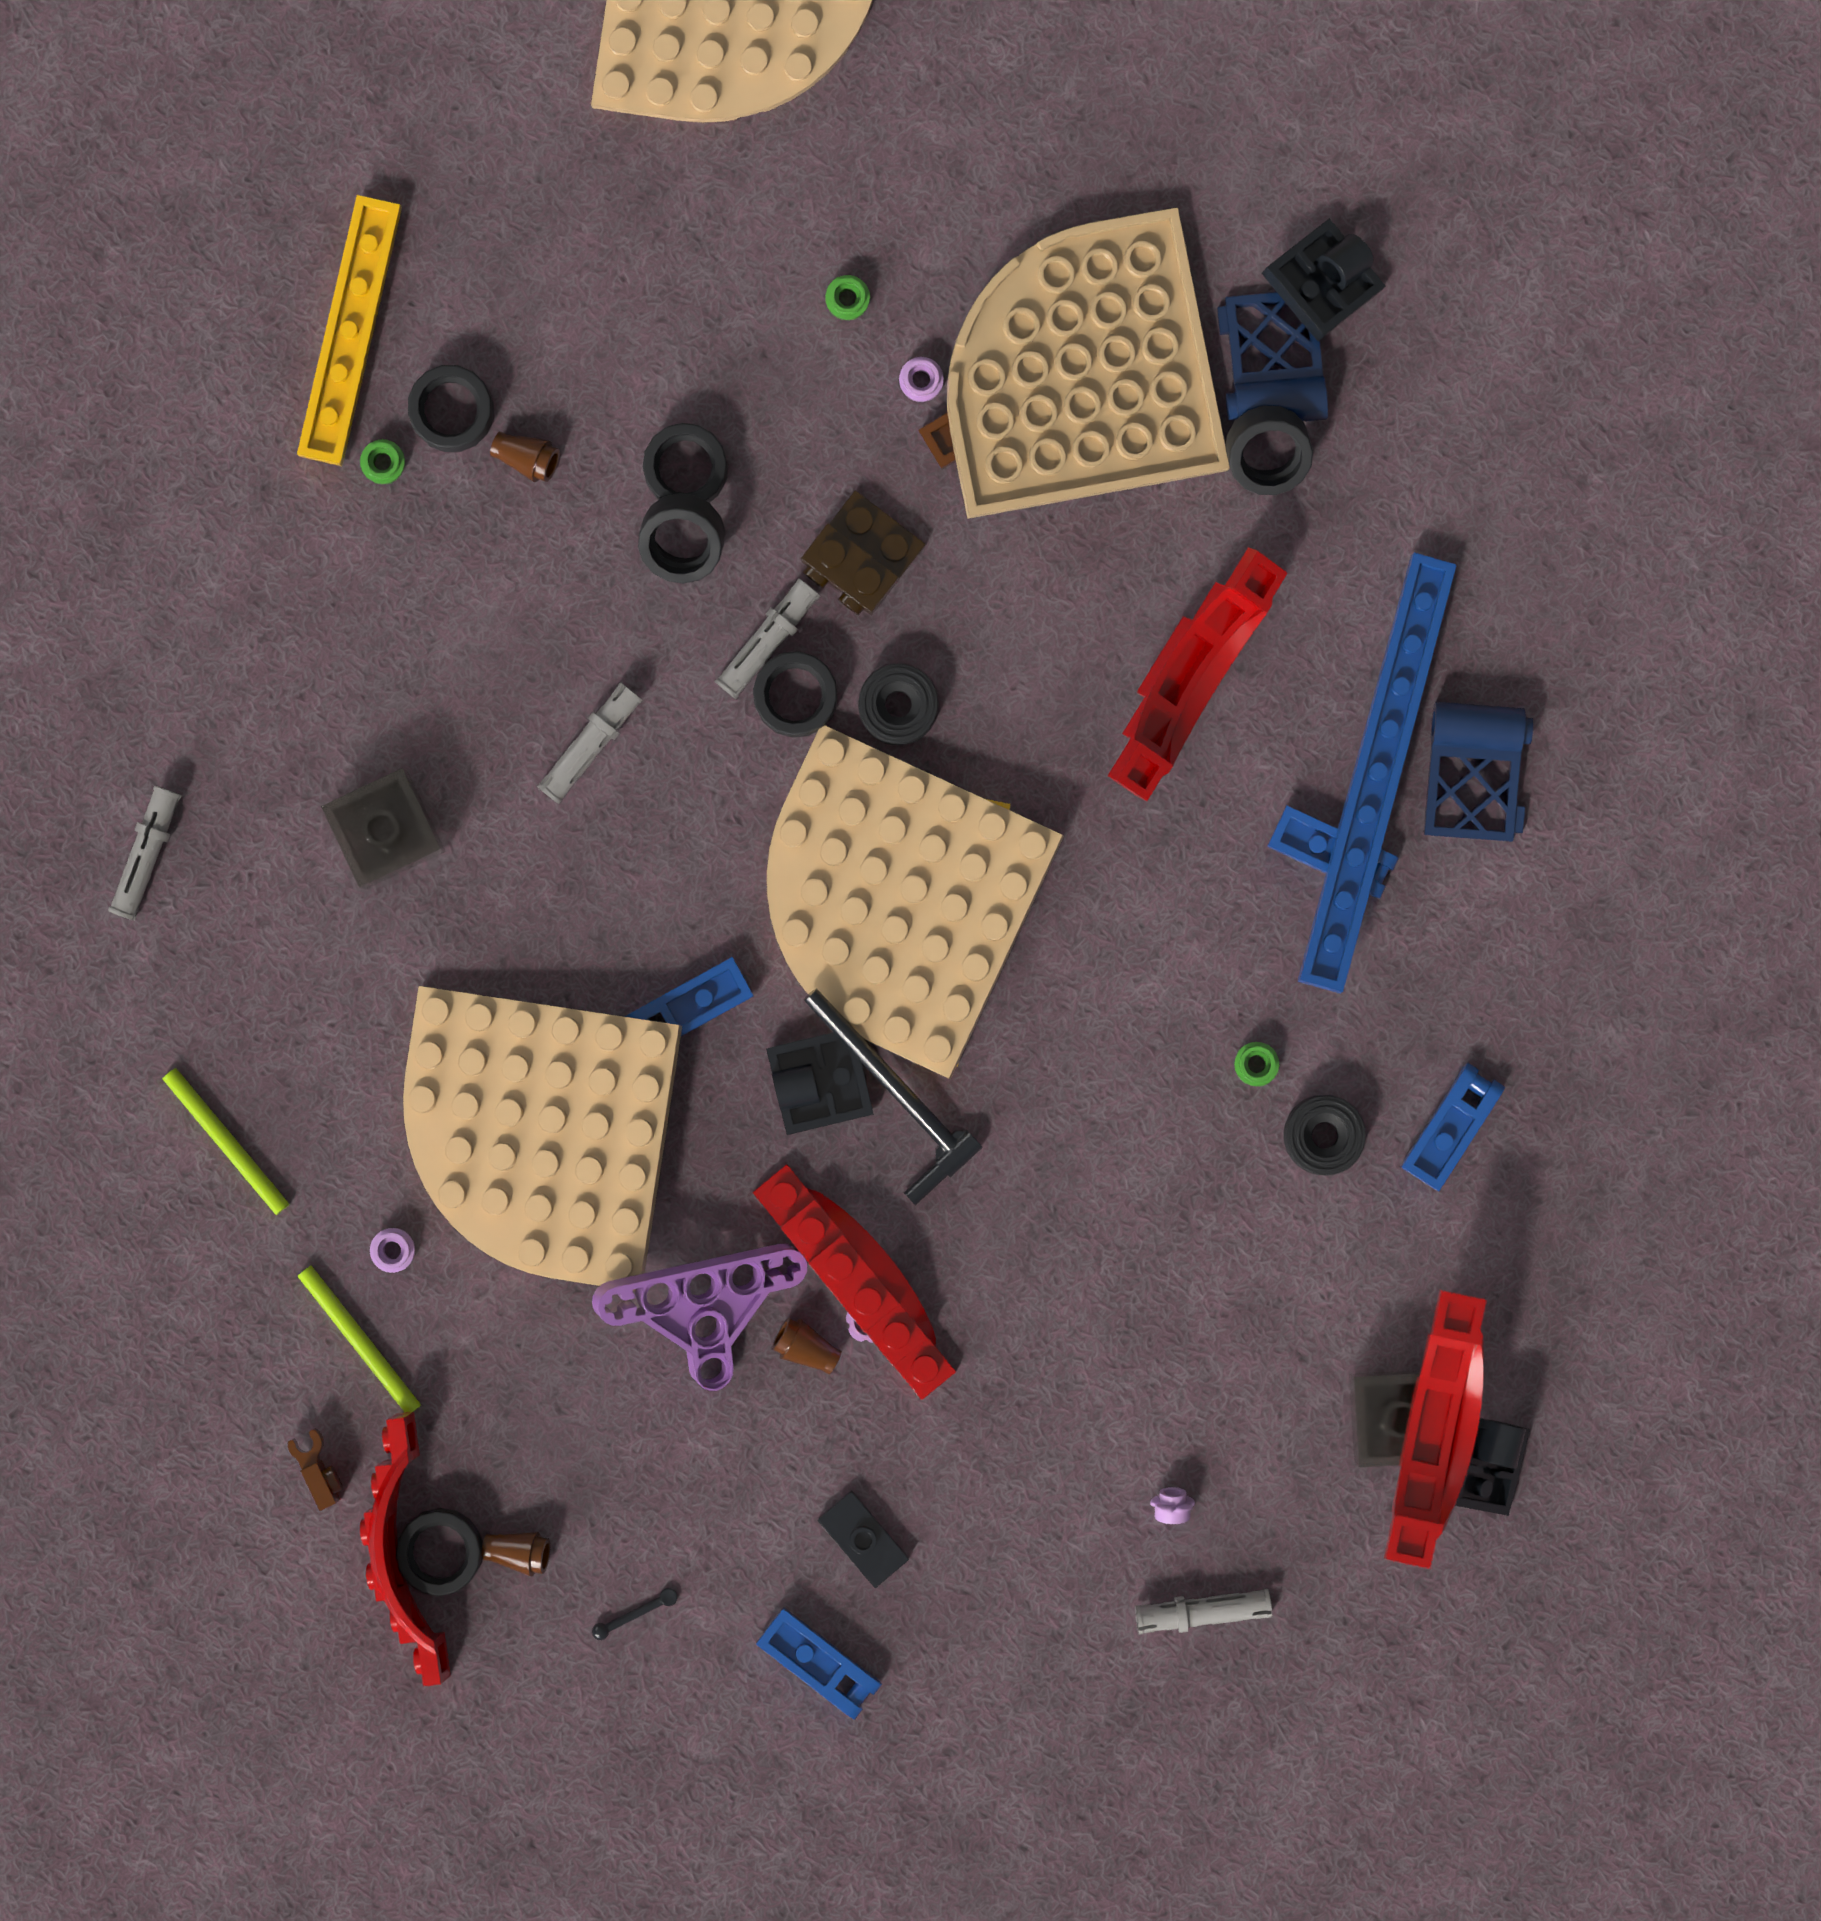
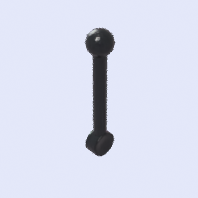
(667, 1597)

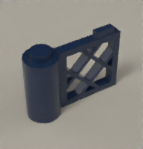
(1291, 388)
(1479, 734)

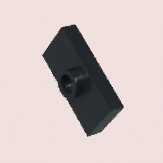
(863, 1539)

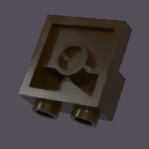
(861, 554)

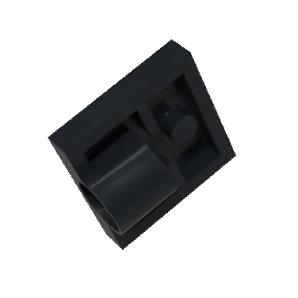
(1325, 278)
(818, 1083)
(1494, 1467)

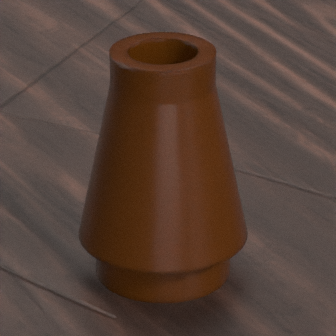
(527, 455)
(804, 1346)
(520, 1552)

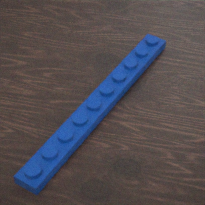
(1376, 773)

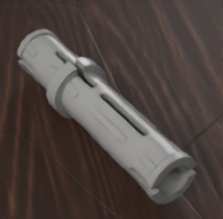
(767, 638)
(589, 743)
(144, 853)
(1203, 1611)

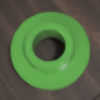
(842, 284)
(378, 448)
(1271, 1064)

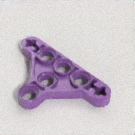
(681, 1310)

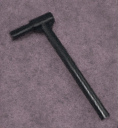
(954, 1148)

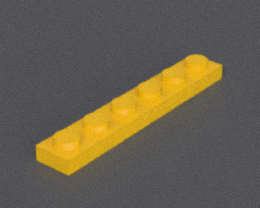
(349, 330)

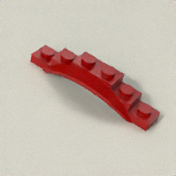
(1192, 670)
(859, 1277)
(1439, 1430)
(380, 1535)

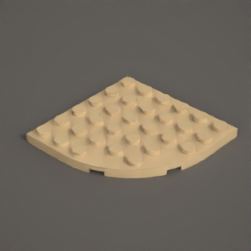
(718, 55)
(1084, 371)
(899, 895)
(541, 1129)

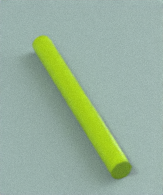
(225, 1141)
(359, 1340)

